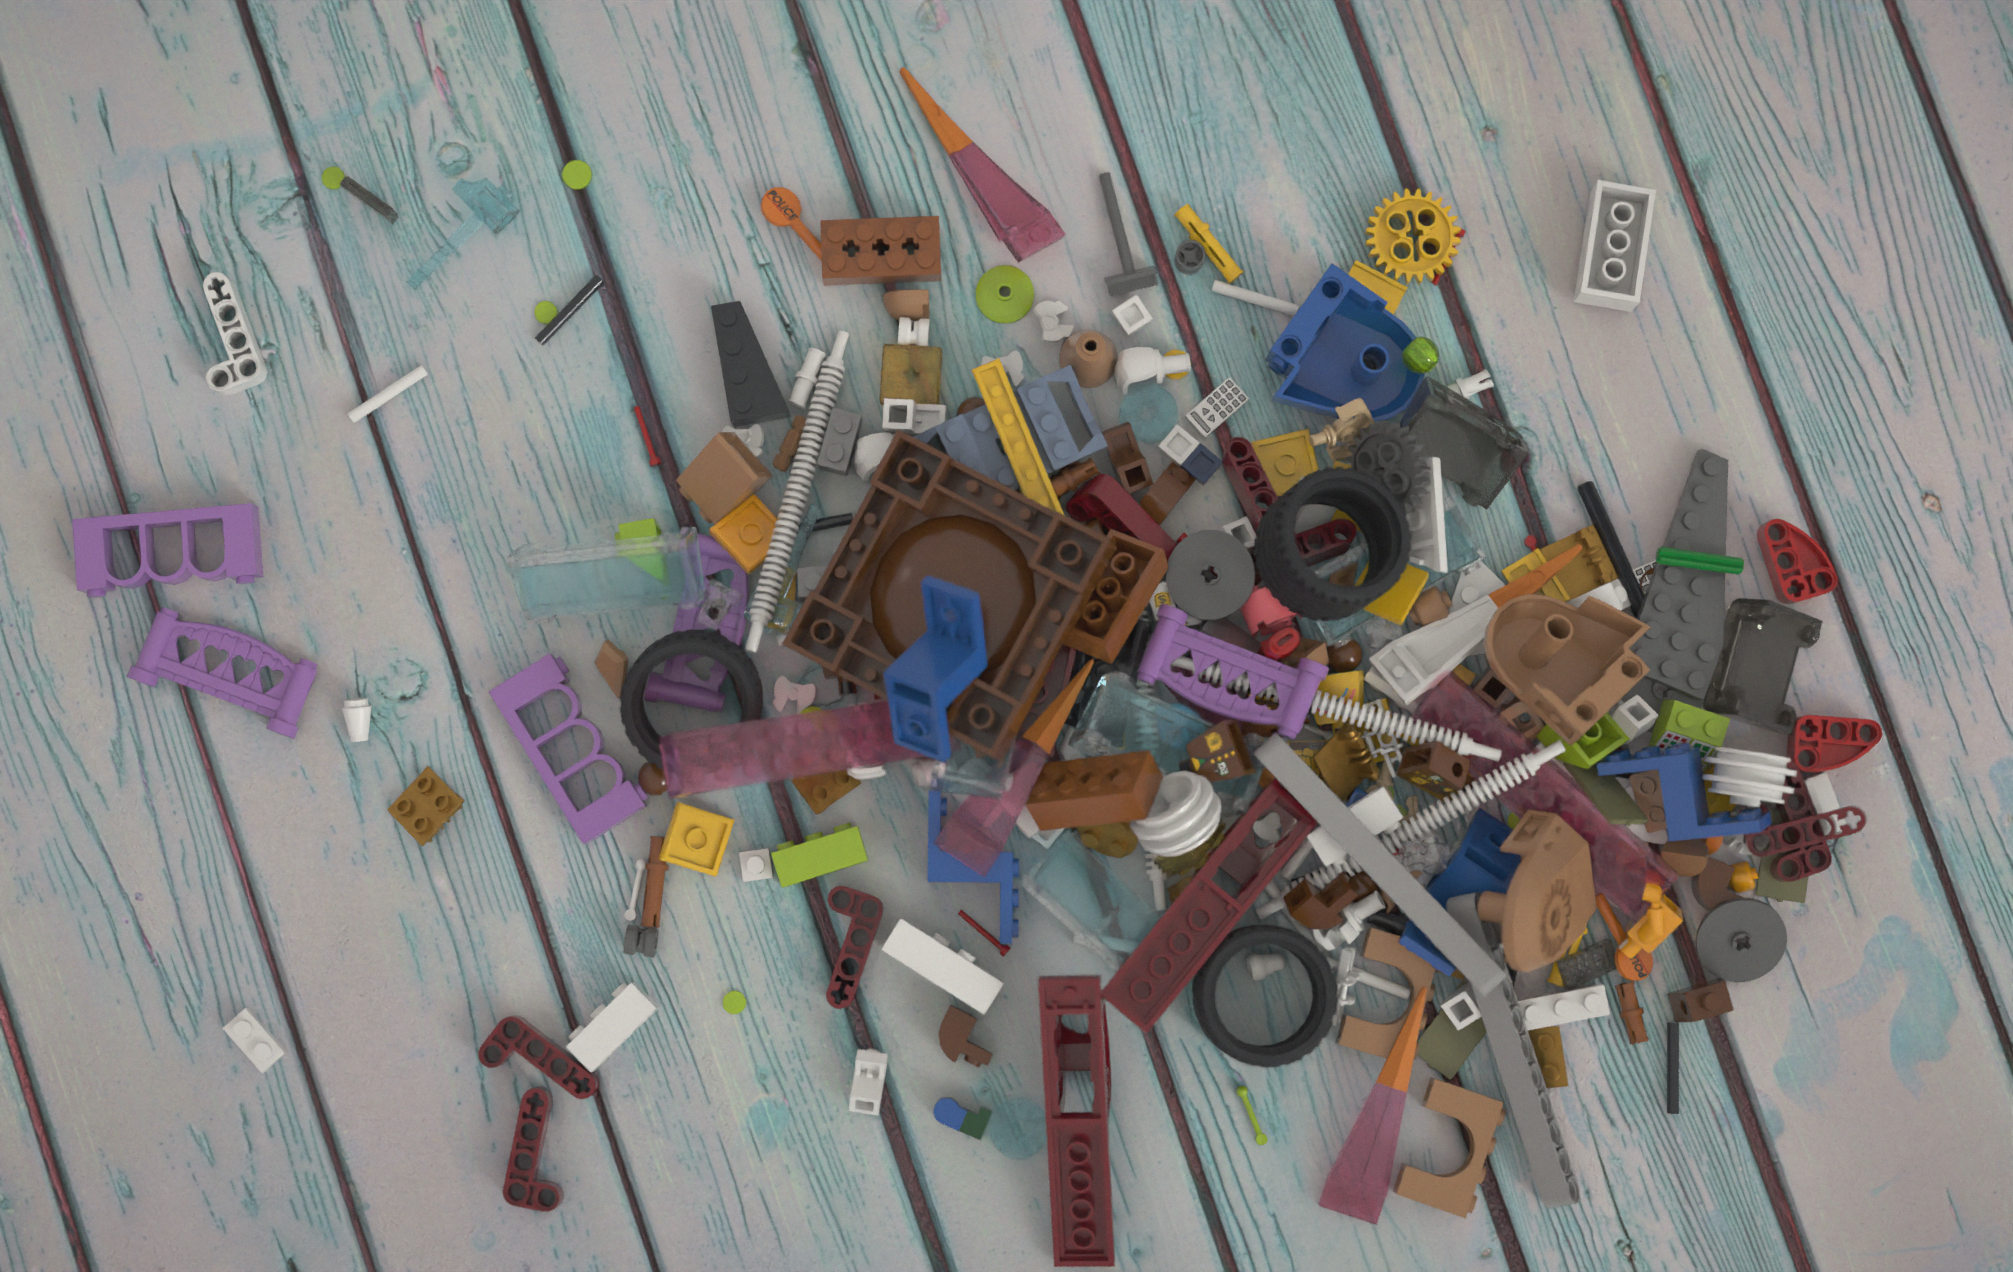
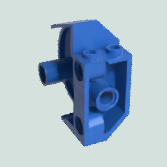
(1327, 346)

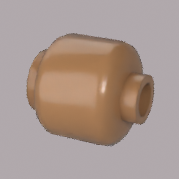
(1431, 606)

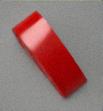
(1804, 559)
(1824, 750)

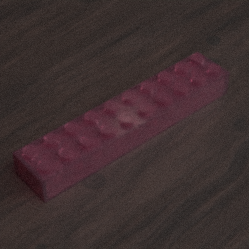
(780, 749)
(1618, 856)

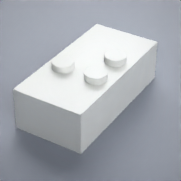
(1614, 246)
(942, 965)

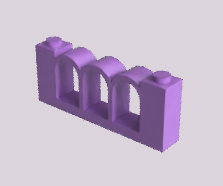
(95, 552)
(527, 688)

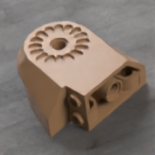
(1565, 658)
(1548, 894)

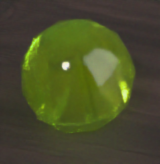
(1421, 355)

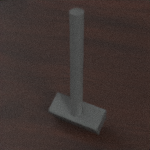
(1131, 278)

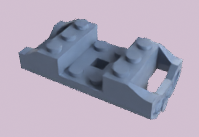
(975, 441)

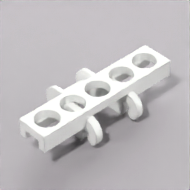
(1384, 747)
(1345, 978)

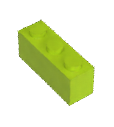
(819, 855)

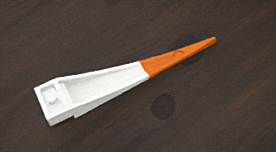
(1432, 652)

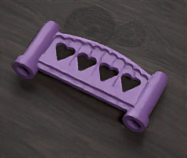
(678, 681)
(1294, 686)
(281, 703)

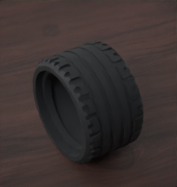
(1376, 515)
(680, 643)
(1322, 1006)

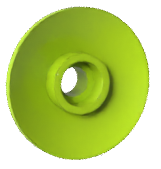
(999, 308)

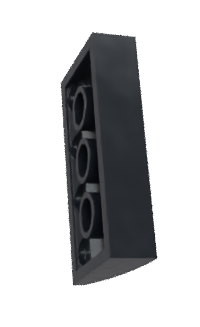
(1126, 662)

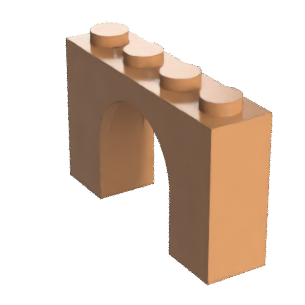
(1380, 1038)
(1455, 1190)

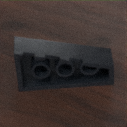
(747, 377)

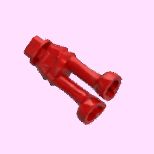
(1280, 644)

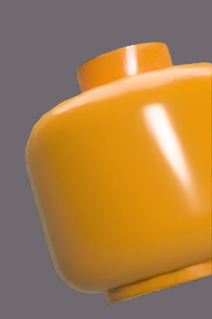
(1743, 877)

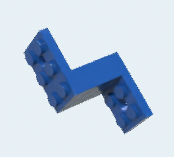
(936, 668)
(1684, 792)
(946, 868)
(1472, 868)

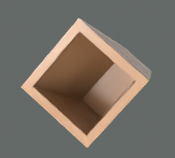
(722, 476)

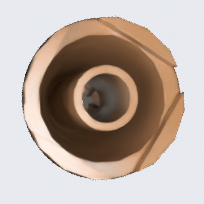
(1092, 367)

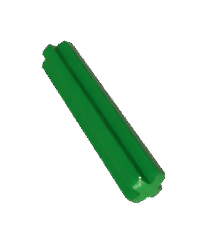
(1699, 560)

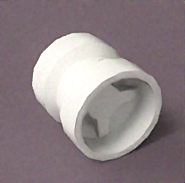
(913, 331)

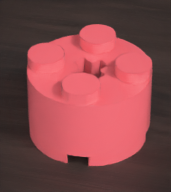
(1265, 613)

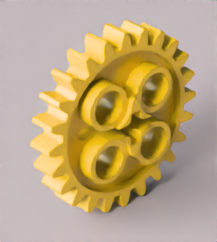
(1439, 234)

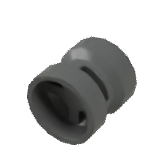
(1191, 252)
(647, 944)

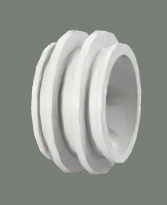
(1749, 776)
(1181, 815)

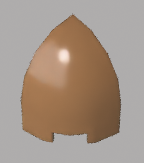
(907, 304)
(1686, 856)

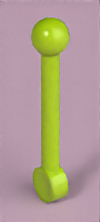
(1260, 1137)

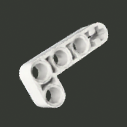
(229, 333)

